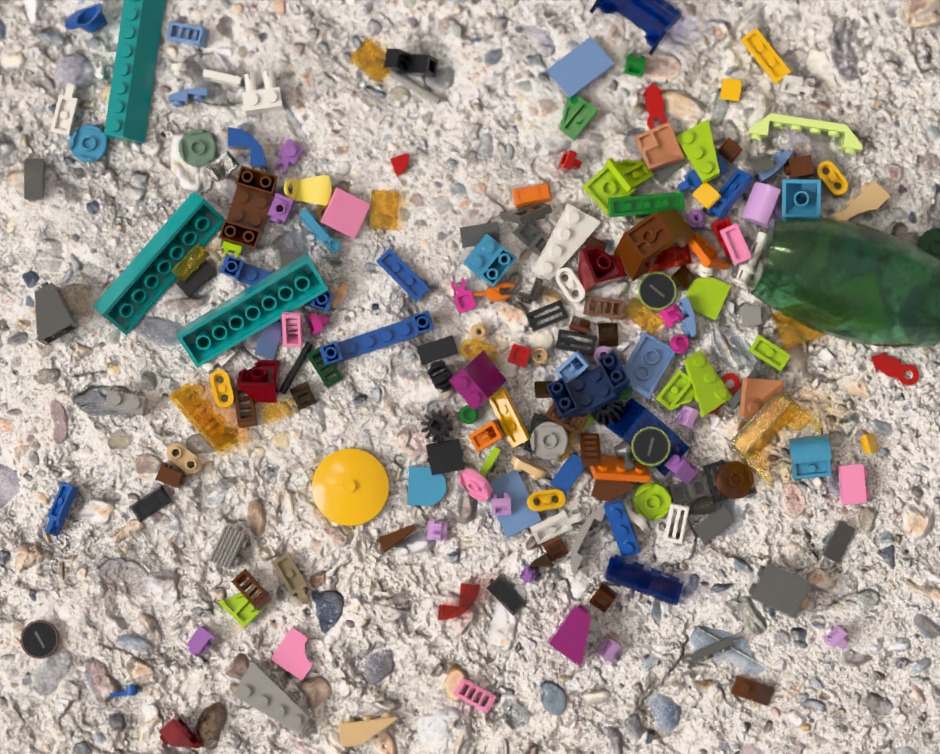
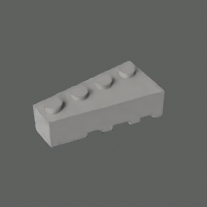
(271, 699)

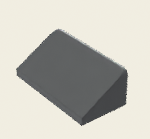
(473, 234)
(838, 541)

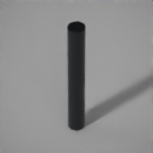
(295, 368)

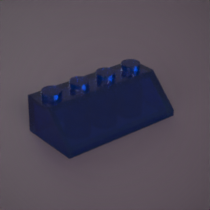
(642, 580)

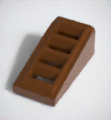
(620, 303)
(245, 422)
(576, 431)
(590, 449)
(391, 539)
(260, 598)

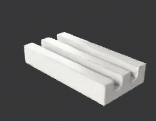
(222, 78)
(679, 507)

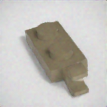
(291, 577)

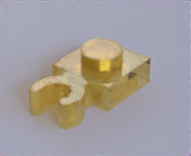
(273, 412)

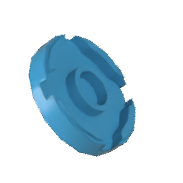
(88, 144)

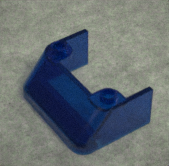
(652, 16)

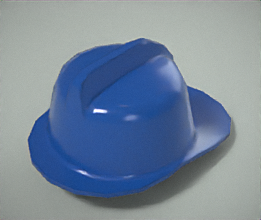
(88, 19)

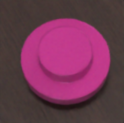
(679, 344)

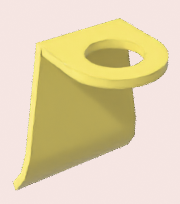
(310, 190)

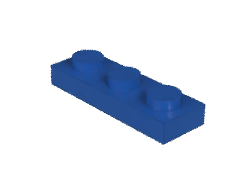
(403, 275)
(622, 527)

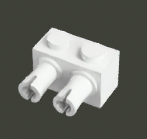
(263, 100)

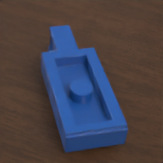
(693, 181)
(60, 508)

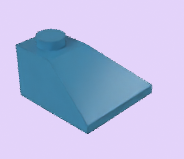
(801, 197)

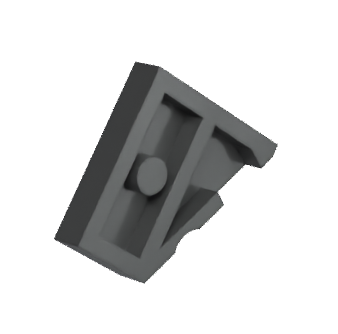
(527, 213)

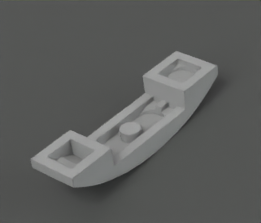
(576, 558)

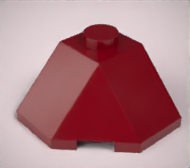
(598, 268)
(261, 381)
(178, 734)

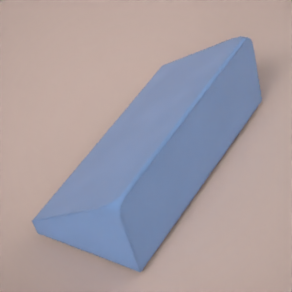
(269, 341)

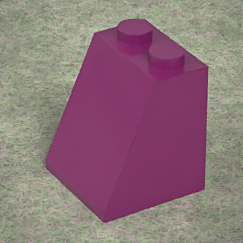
(477, 380)
(572, 634)

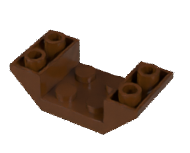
(249, 207)
(651, 238)

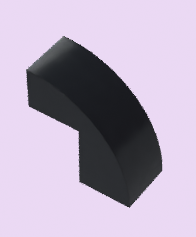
(411, 64)

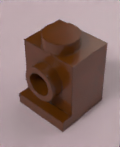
(171, 475)

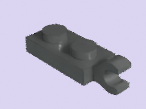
(736, 399)
(706, 652)

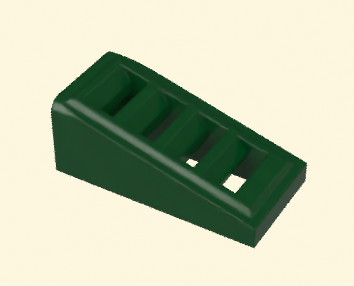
(334, 380)

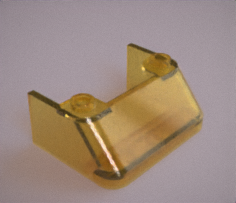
(764, 425)

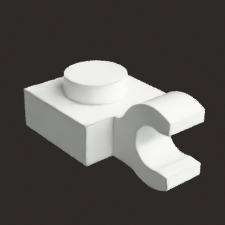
(795, 85)
(221, 359)

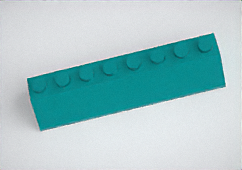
(134, 70)
(151, 269)
(252, 310)

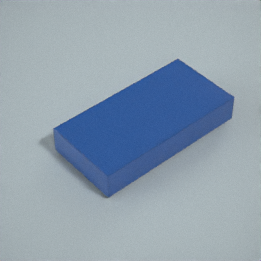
(568, 473)

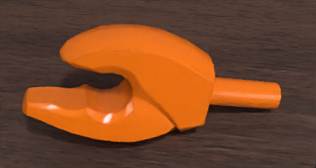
(493, 293)

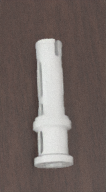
(747, 268)

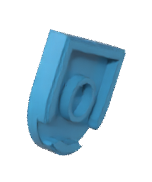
(425, 488)

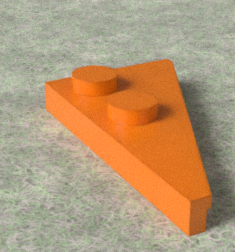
(707, 253)

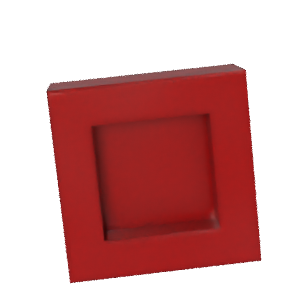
(568, 161)
(519, 355)

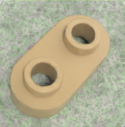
(184, 458)
(535, 470)

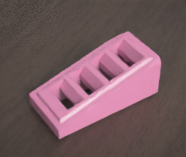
(292, 341)
(464, 681)

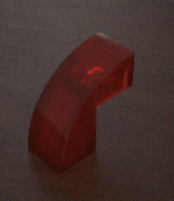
(669, 259)
(467, 597)

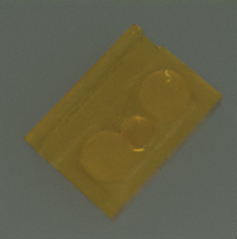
(370, 60)
(384, 210)

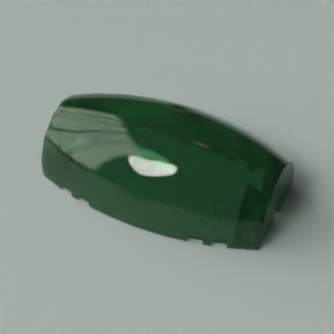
(850, 281)

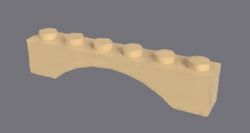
(869, 200)

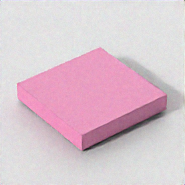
(345, 213)

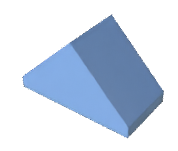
(572, 367)

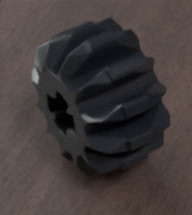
(440, 375)
(609, 413)
(434, 432)

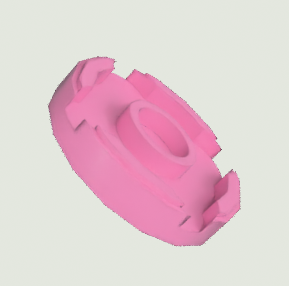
(476, 484)

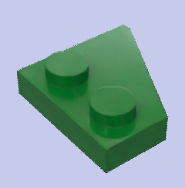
(576, 116)

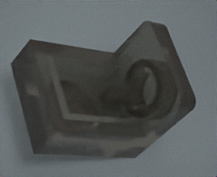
(222, 167)
(537, 289)

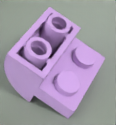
(763, 204)

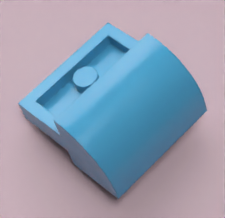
(489, 260)
(810, 457)

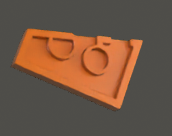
(613, 469)

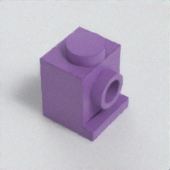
(286, 203)
(682, 468)
(200, 641)

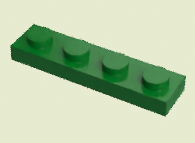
(645, 204)

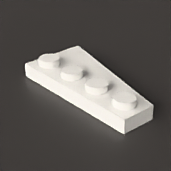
(564, 241)

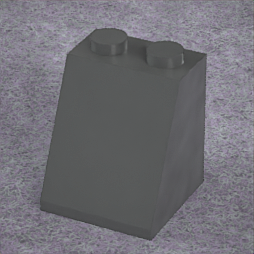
(52, 314)
(779, 590)

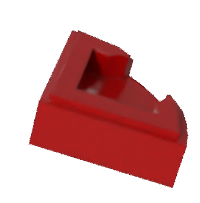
(400, 163)

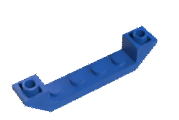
(249, 275)
(377, 339)

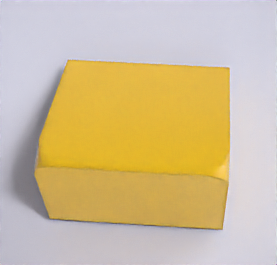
(730, 89)
(706, 195)
(869, 443)

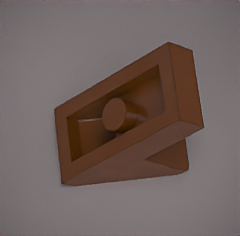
(752, 690)

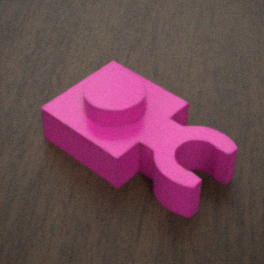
(464, 299)

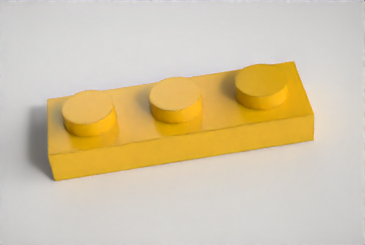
(765, 56)
(509, 418)

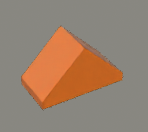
(486, 436)

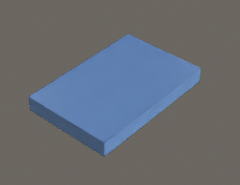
(580, 67)
(648, 364)
(521, 515)

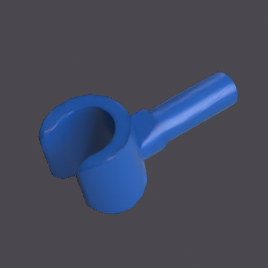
(131, 690)

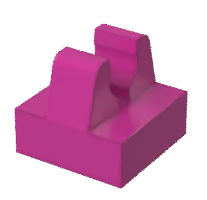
(671, 315)
(316, 323)

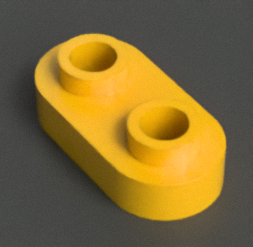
(832, 178)
(222, 389)
(545, 500)

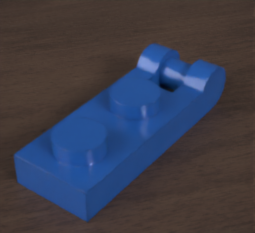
(731, 193)

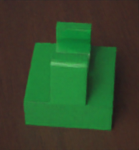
(635, 65)

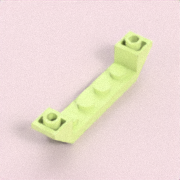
(849, 143)

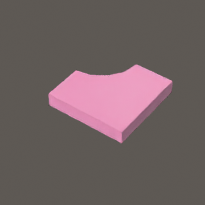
(292, 654)

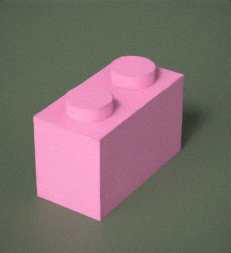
(852, 484)

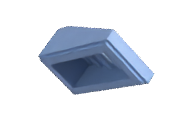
(199, 37)

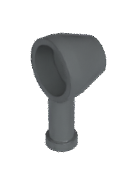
(624, 451)

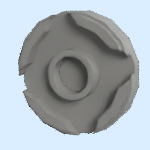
(549, 441)

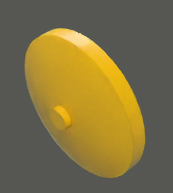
(350, 487)

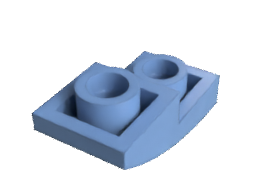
(183, 97)
(779, 160)
(688, 324)

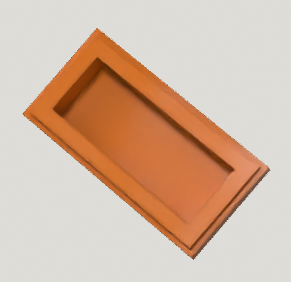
(532, 194)

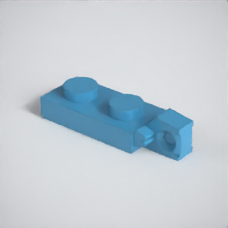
(320, 232)

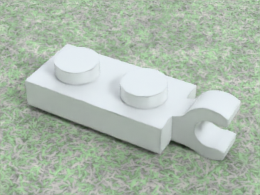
(65, 111)
(555, 525)

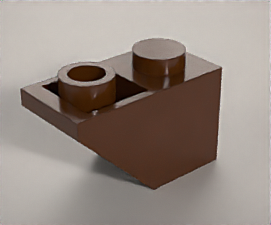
(610, 489)

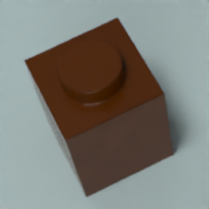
(799, 167)

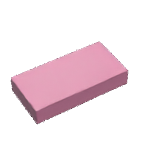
(736, 244)

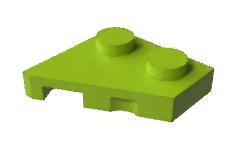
(629, 173)
(676, 391)
(241, 609)

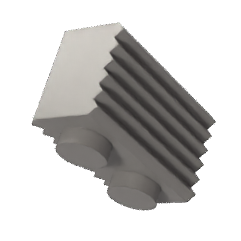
(126, 402)
(228, 547)

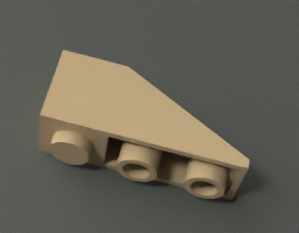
(357, 732)

